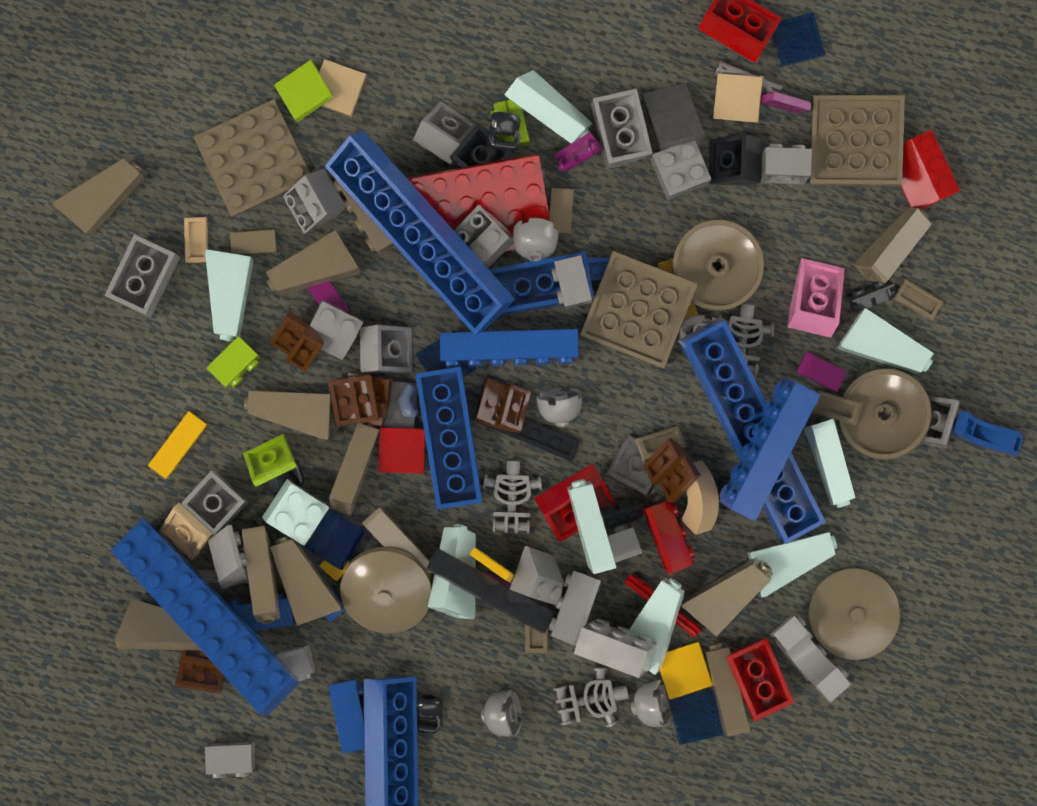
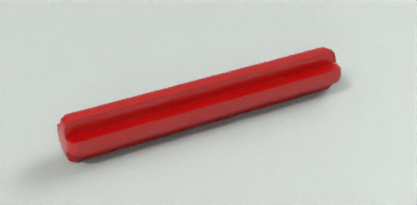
(646, 592)

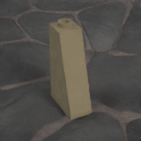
(100, 196)
(893, 246)
(317, 264)
(297, 411)
(353, 469)
(392, 536)
(261, 574)
(303, 584)
(725, 597)
(151, 628)
(726, 691)

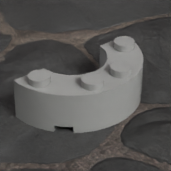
(809, 658)

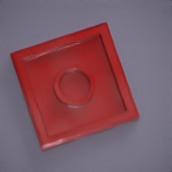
(401, 450)

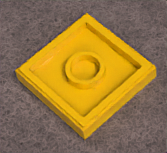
(492, 565)
(685, 671)

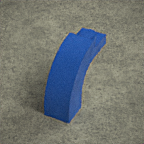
(987, 435)

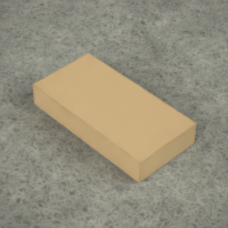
(195, 239)

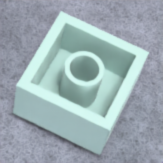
(295, 512)

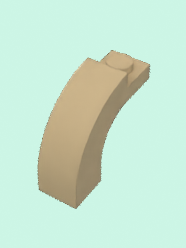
(702, 502)

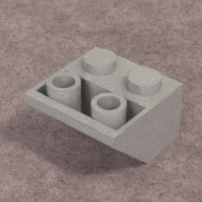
(314, 201)
(484, 235)
(229, 557)

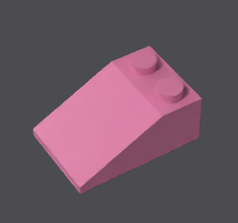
(816, 298)

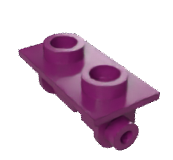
(577, 152)

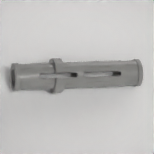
(767, 87)

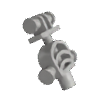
(746, 319)
(512, 476)
(613, 694)

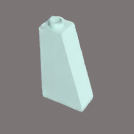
(548, 106)
(228, 290)
(883, 343)
(830, 462)
(591, 527)
(794, 559)
(444, 595)
(659, 619)

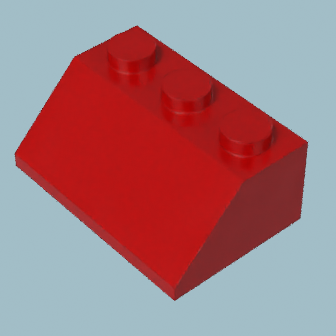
(740, 26)
(926, 172)
(557, 506)
(669, 536)
(759, 678)

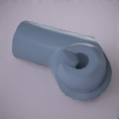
(405, 403)

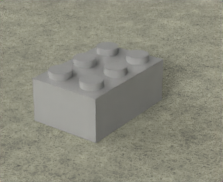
(142, 276)
(616, 648)

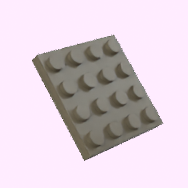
(857, 140)
(252, 158)
(638, 309)

